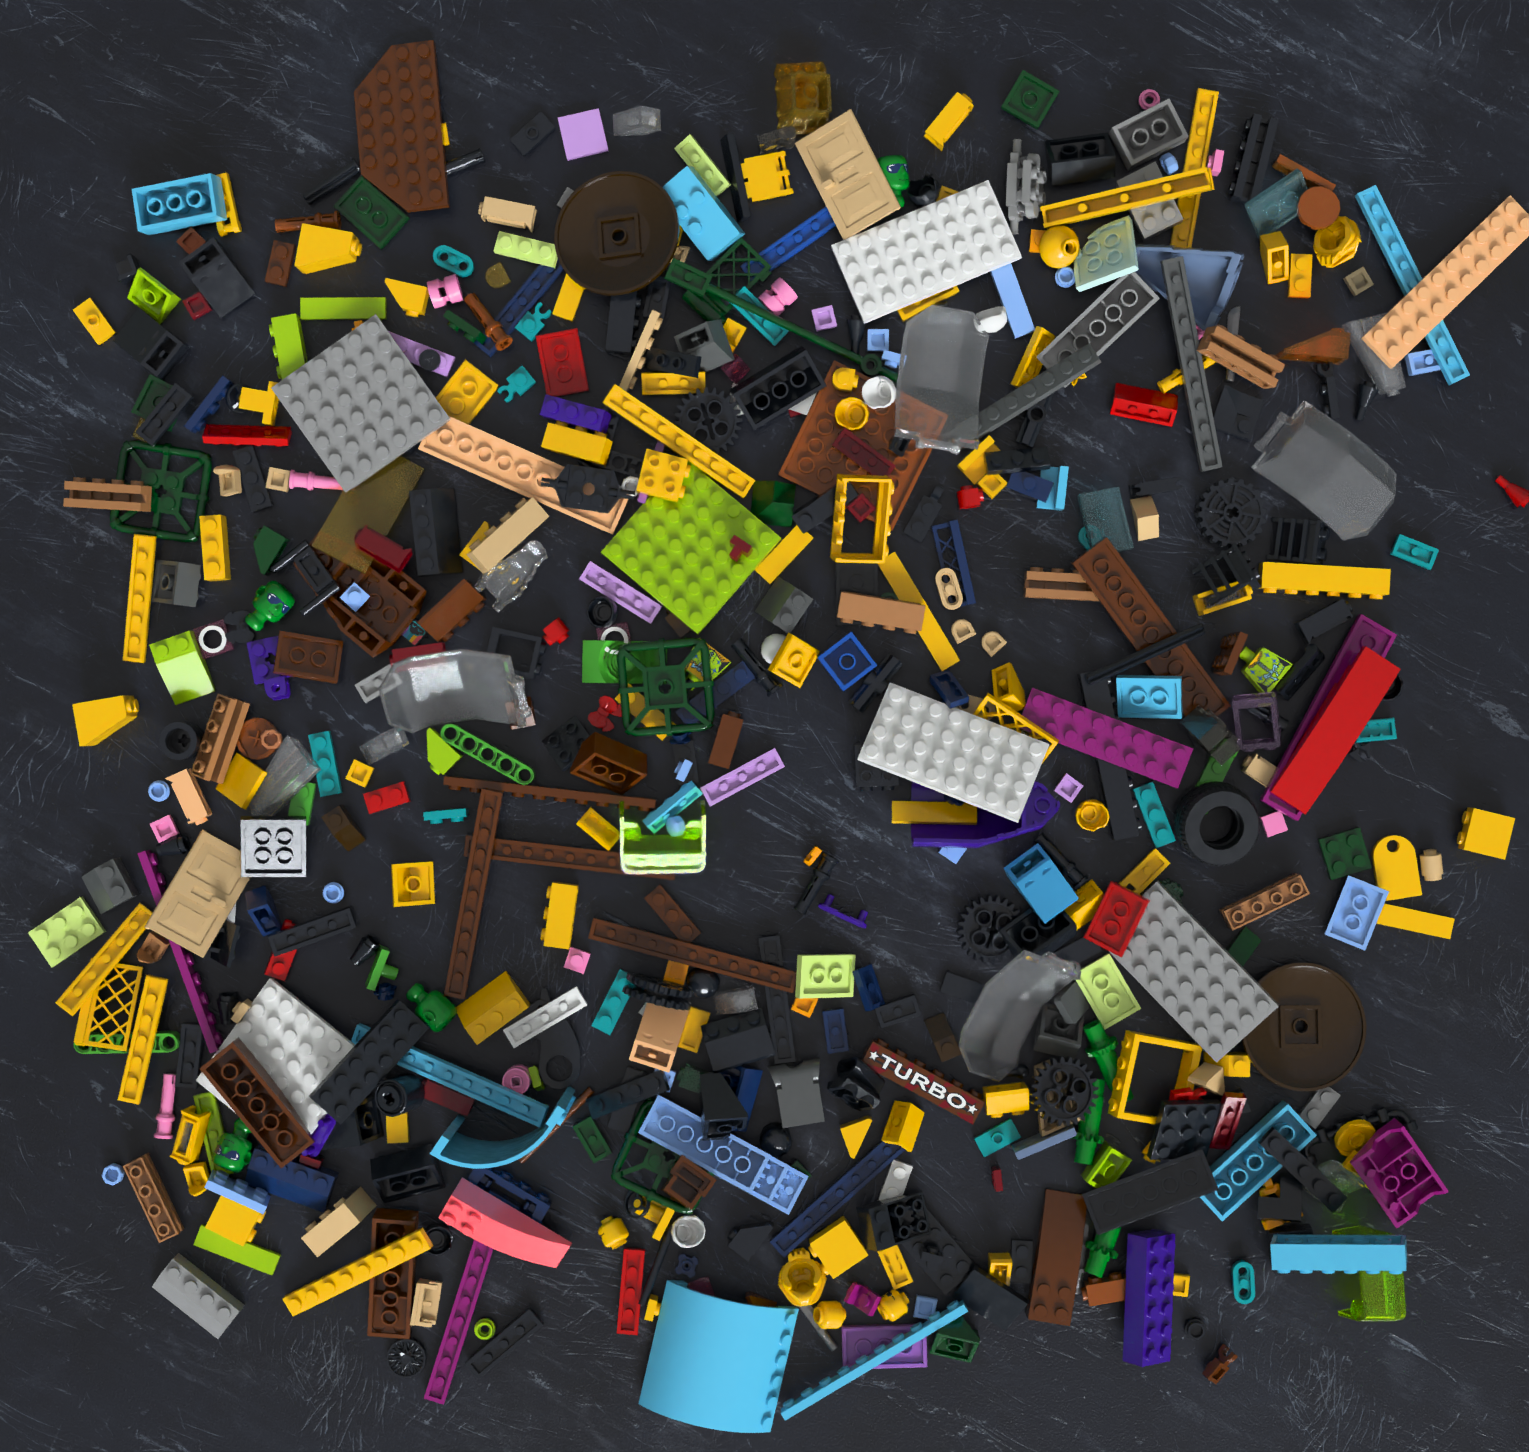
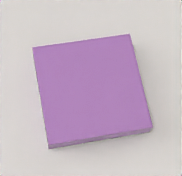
(583, 134)

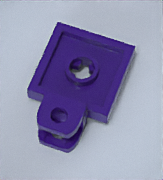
(263, 669)

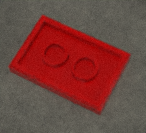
(562, 363)
(1116, 918)

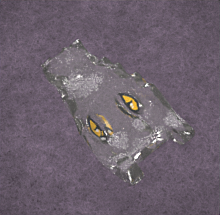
(510, 576)

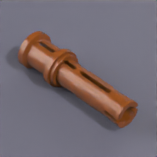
(294, 224)
(492, 328)

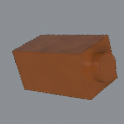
(1104, 1289)

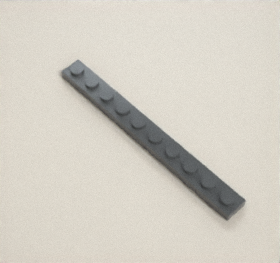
(1191, 363)

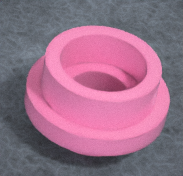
(1151, 94)

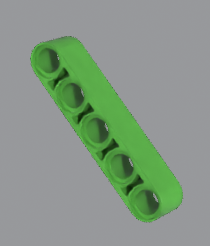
(477, 753)
(160, 1043)

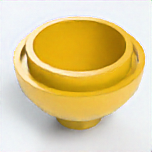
(1053, 246)

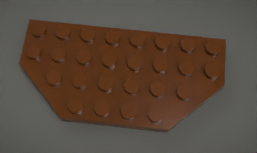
(403, 128)

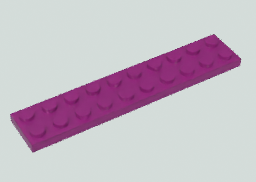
(1362, 633)

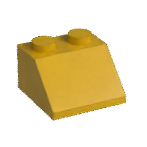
(1006, 1099)

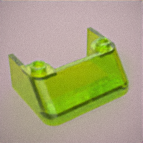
(662, 852)
(1380, 1293)

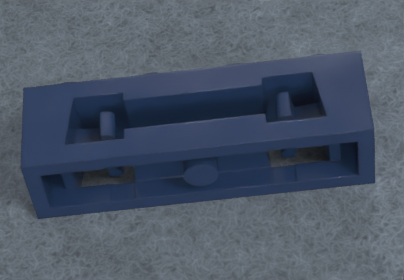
(520, 1189)

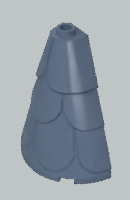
(1208, 272)

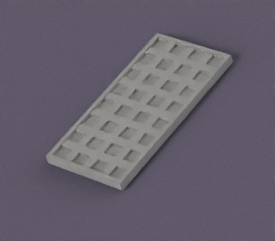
(1194, 976)

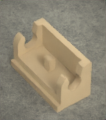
(426, 1303)

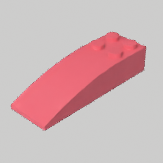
(502, 1226)

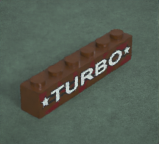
(922, 1081)

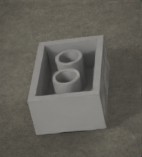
(1148, 134)
(1153, 218)

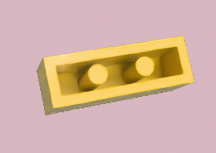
(577, 443)
(215, 547)
(560, 915)

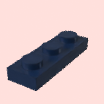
(209, 405)

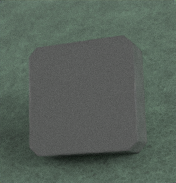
(1071, 1003)

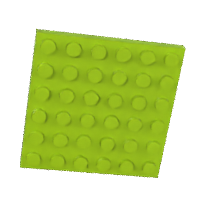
(685, 547)

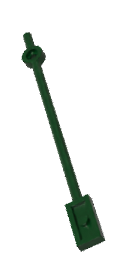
(699, 283)

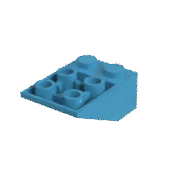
(1040, 883)

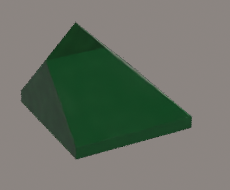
(773, 502)
(956, 1341)

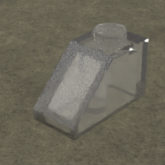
(637, 121)
(384, 745)
(735, 1000)

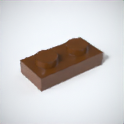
(280, 263)

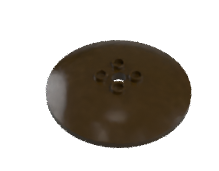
(601, 210)
(1331, 1035)

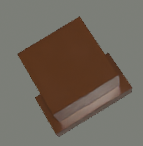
(688, 1182)

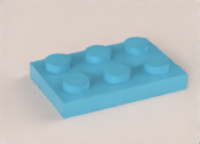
(1149, 696)

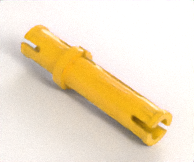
(1176, 378)

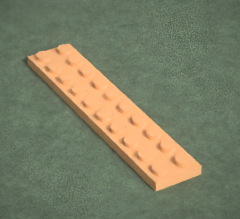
(1449, 282)
(511, 468)

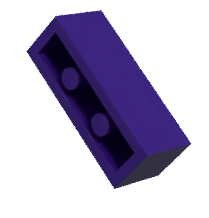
(575, 414)

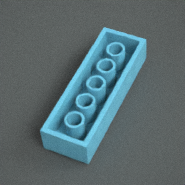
(1248, 1164)
(1339, 1253)

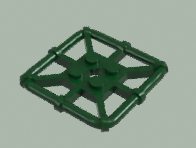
(172, 482)
(676, 696)
(653, 1161)

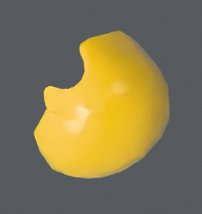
(851, 413)
(1092, 815)

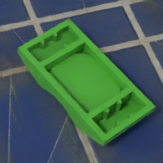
(605, 670)

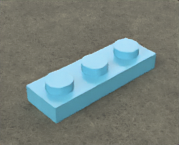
(672, 806)

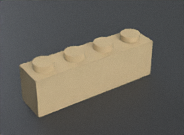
(507, 535)

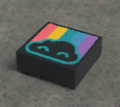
(414, 633)

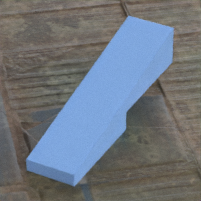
(1012, 300)

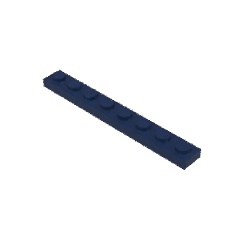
(835, 1197)

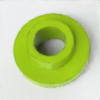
(480, 1333)

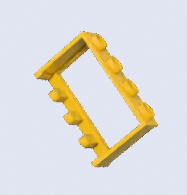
(881, 530)

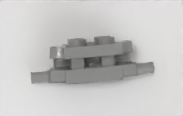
(1024, 186)

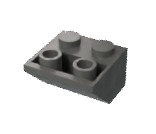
(708, 342)

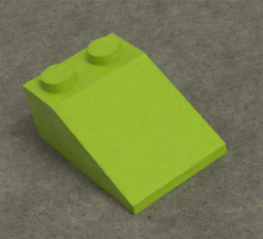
(182, 667)

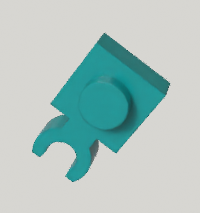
(531, 324)
(519, 382)

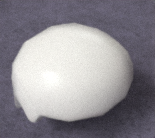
(993, 318)
(879, 392)
(771, 646)
(688, 1231)

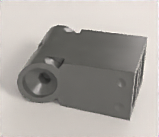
(798, 1093)

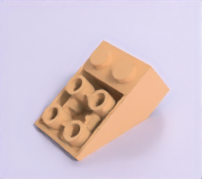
(658, 1036)

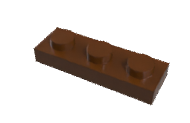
(672, 914)

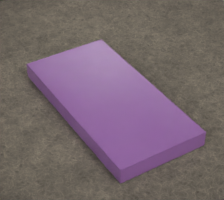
(863, 1339)

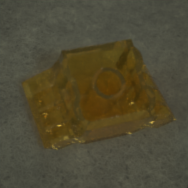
(803, 96)

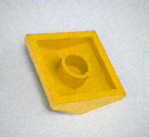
(413, 883)

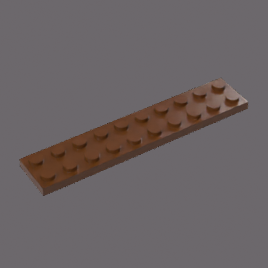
(1145, 624)

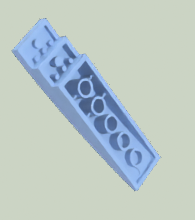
(726, 1158)

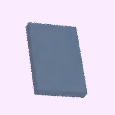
(1037, 1142)

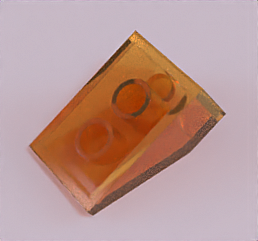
(1323, 348)

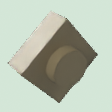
(1358, 281)

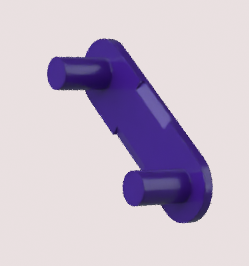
(858, 922)
(320, 1136)

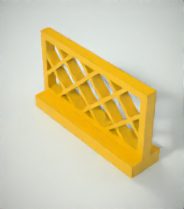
(1042, 734)
(88, 1009)

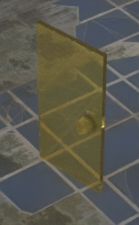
(370, 503)

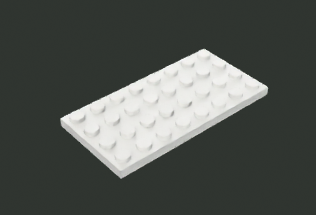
(926, 251)
(953, 752)

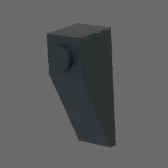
(820, 508)

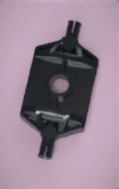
(570, 488)

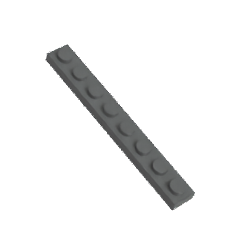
(1036, 389)

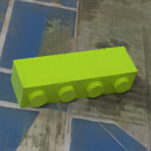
(289, 344)

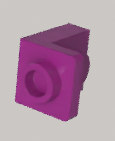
(863, 1298)

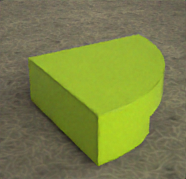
(537, 1083)

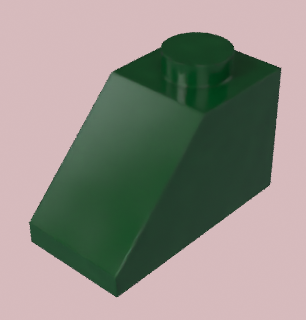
(268, 548)

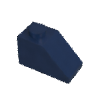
(263, 910)

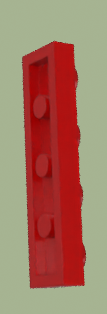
(247, 435)
(630, 1291)

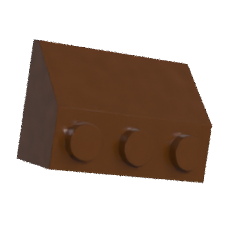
(452, 611)
(609, 763)

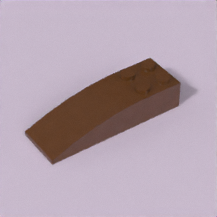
(258, 1102)
(1057, 1258)
(393, 1290)

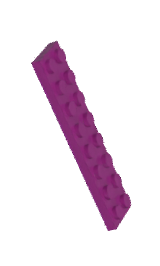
(1108, 738)

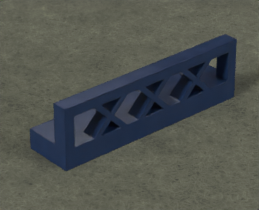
(960, 559)

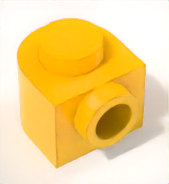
(845, 379)

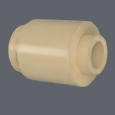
(1431, 865)

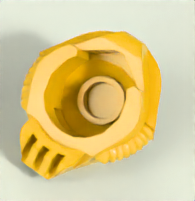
(1337, 242)
(801, 1278)

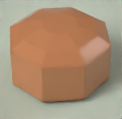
(271, 739)

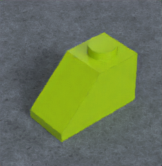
(440, 753)

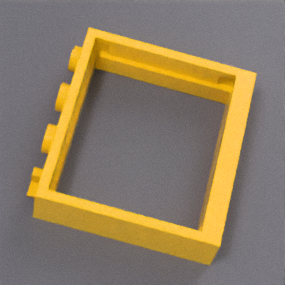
(1125, 1066)

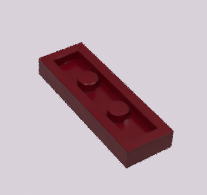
(862, 454)
(1228, 1120)

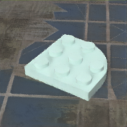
(1106, 255)

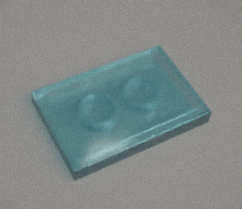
(1276, 204)
(1105, 517)

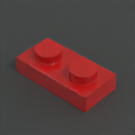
(386, 797)

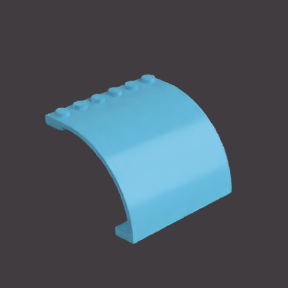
(481, 1154)
(717, 1360)

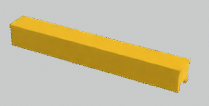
(1128, 197)

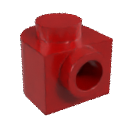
(969, 497)
(556, 632)

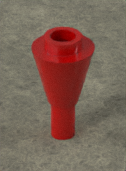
(1517, 494)

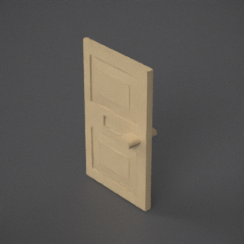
(847, 175)
(200, 895)

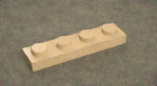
(645, 342)

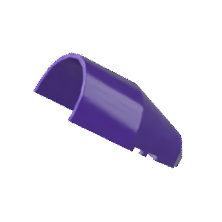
(989, 829)

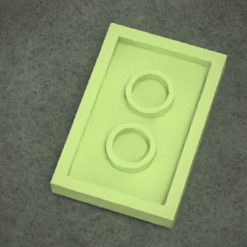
(67, 932)
(825, 975)
(1107, 991)

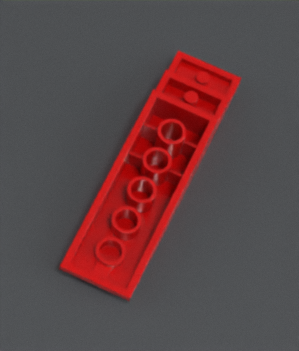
(1334, 729)

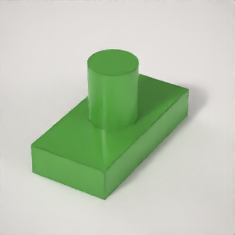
(379, 969)

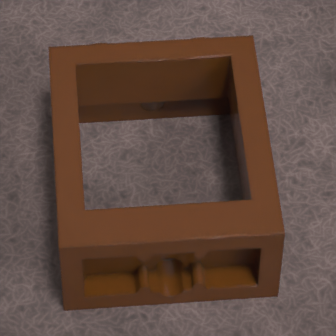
(726, 740)

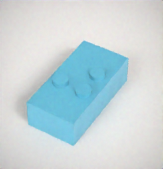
(179, 204)
(702, 214)

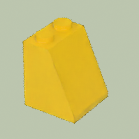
(325, 248)
(103, 717)

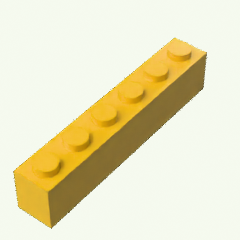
(1324, 578)

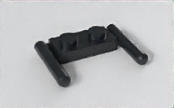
(314, 572)

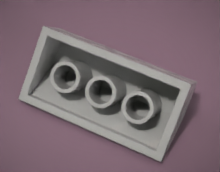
(198, 1295)

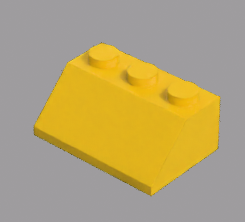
(492, 1007)

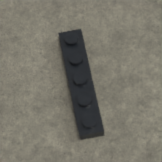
(1302, 1169)

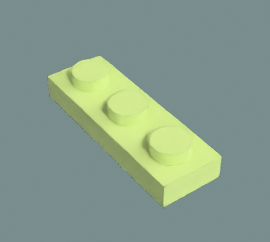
(695, 156)
(526, 249)

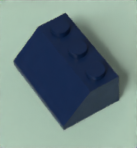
(744, 1083)

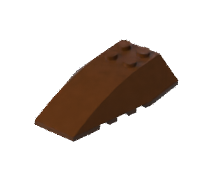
(386, 614)

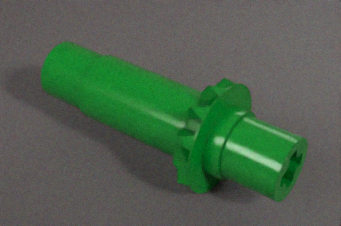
(1103, 1049)
(1088, 1129)
(1100, 1252)

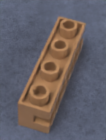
(1240, 356)
(108, 496)
(1056, 585)
(881, 611)
(220, 738)
(1264, 901)
(153, 1197)

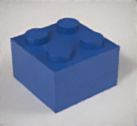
(847, 661)

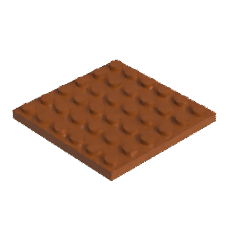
(815, 462)

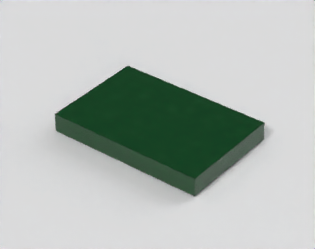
(371, 212)

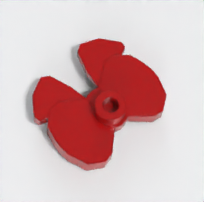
(599, 717)

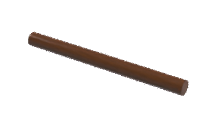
(576, 1105)

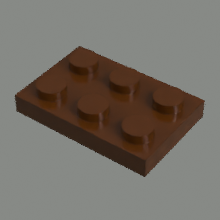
(1230, 652)
(308, 657)

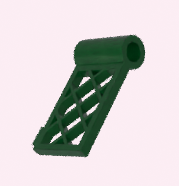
(710, 306)

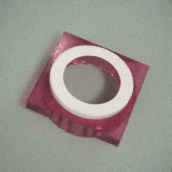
(621, 627)
(207, 652)

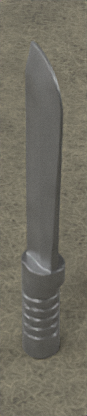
(1233, 327)
(1088, 1234)
(808, 1312)

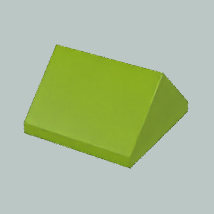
(152, 296)
(1107, 1166)

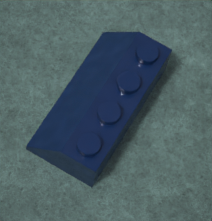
(293, 1182)

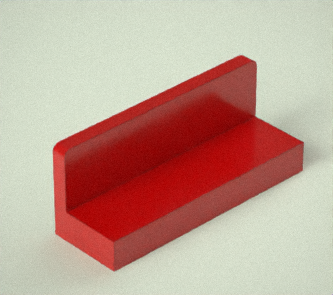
(1144, 404)

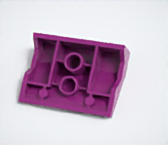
(1397, 1172)

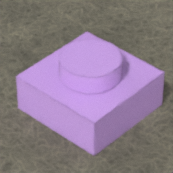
(824, 318)
(1068, 788)

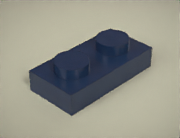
(868, 987)
(835, 1030)

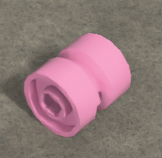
(452, 289)
(779, 296)
(517, 1078)

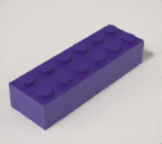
(1149, 1297)

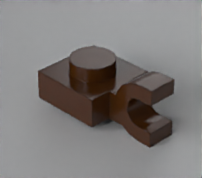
(1218, 1367)

